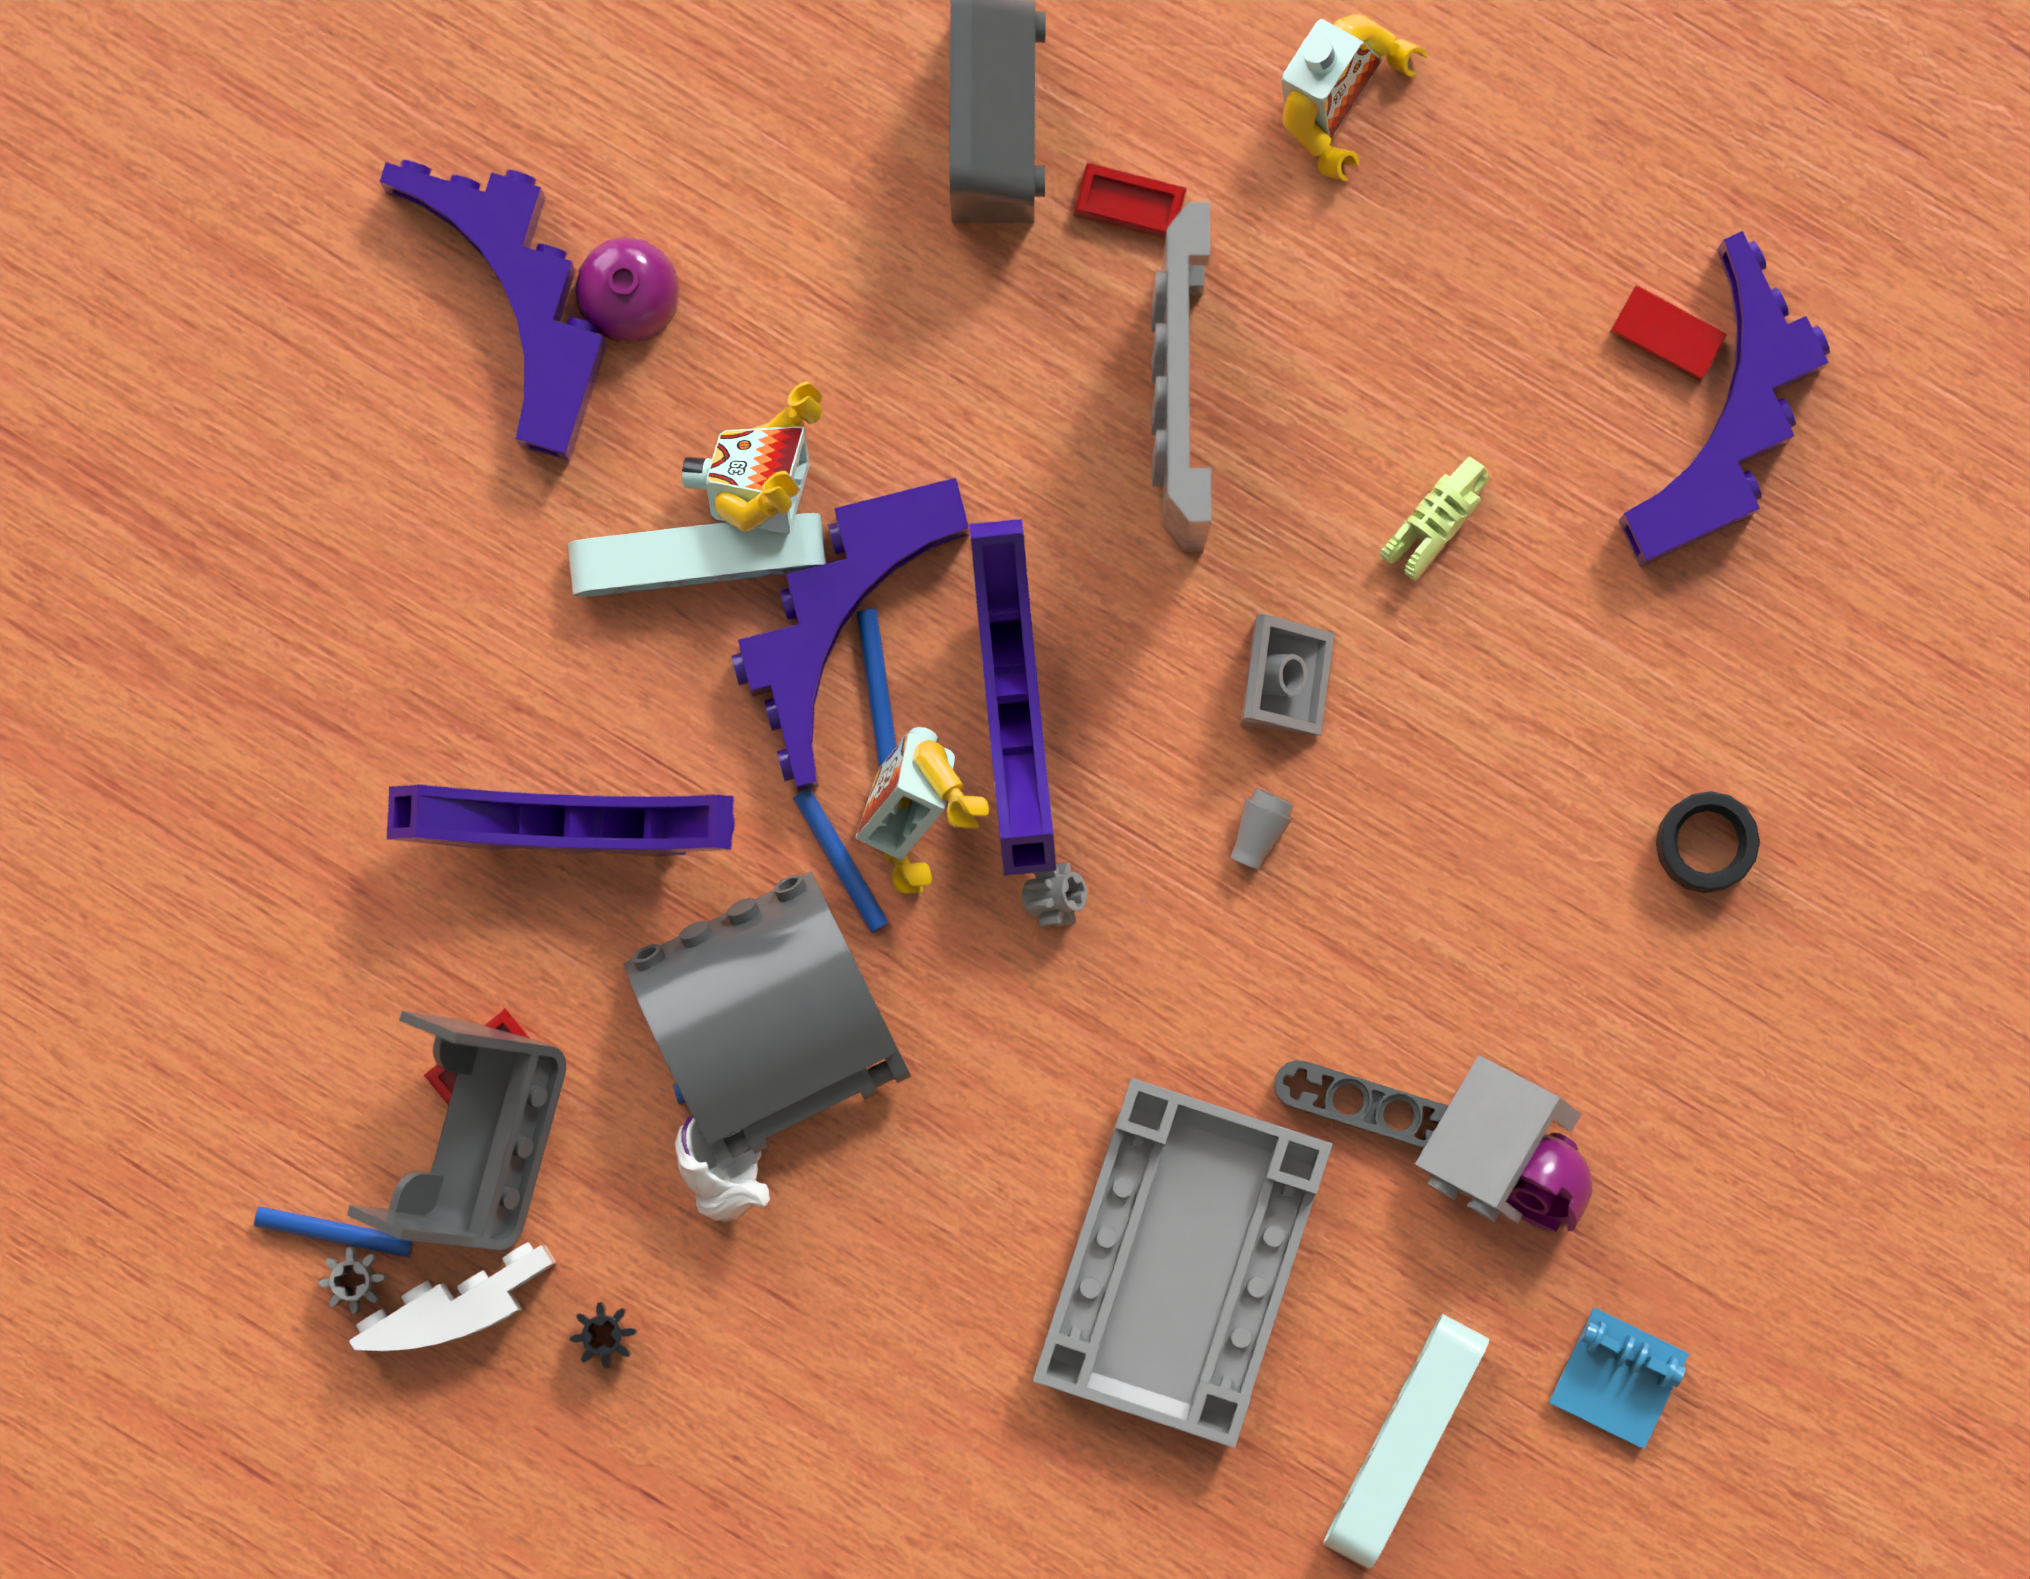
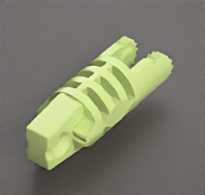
(1438, 517)

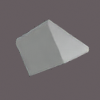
(1287, 676)

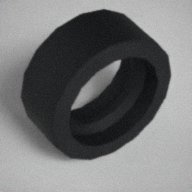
(1747, 837)

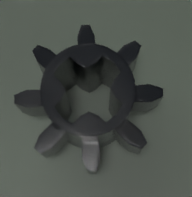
(618, 1333)

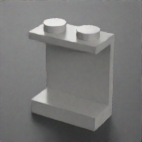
(1491, 1137)

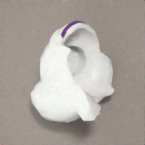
(718, 1192)

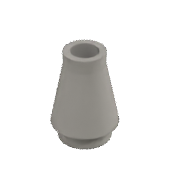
(1260, 827)

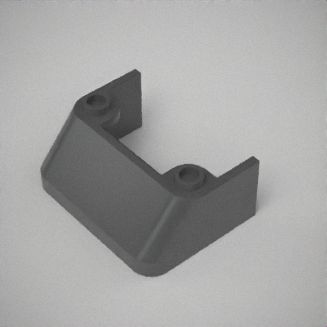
(994, 110)
(487, 1143)

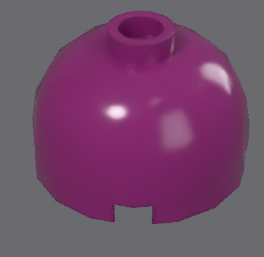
(627, 289)
(1553, 1185)

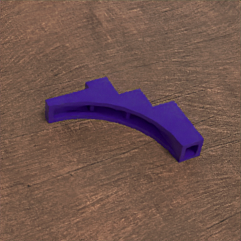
(500, 225)
(1767, 358)
(790, 661)
(1012, 697)
(560, 822)

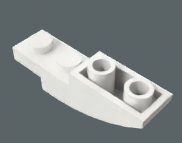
(434, 1315)

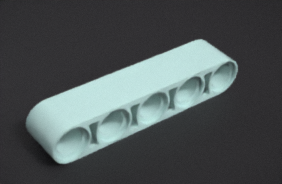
(692, 556)
(1406, 1441)

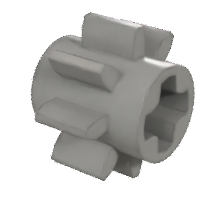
(1055, 896)
(343, 1269)

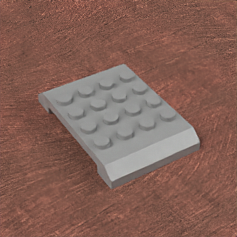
(1184, 489)
(1182, 1262)

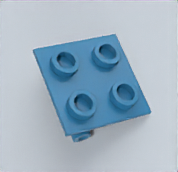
(1619, 1378)

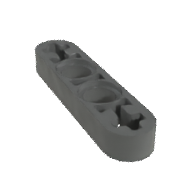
(1374, 1102)

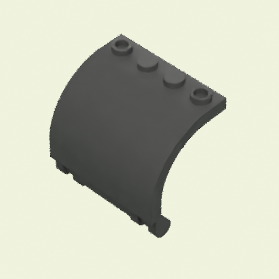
(764, 1017)

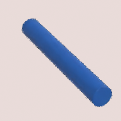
(876, 683)
(840, 860)
(331, 1231)

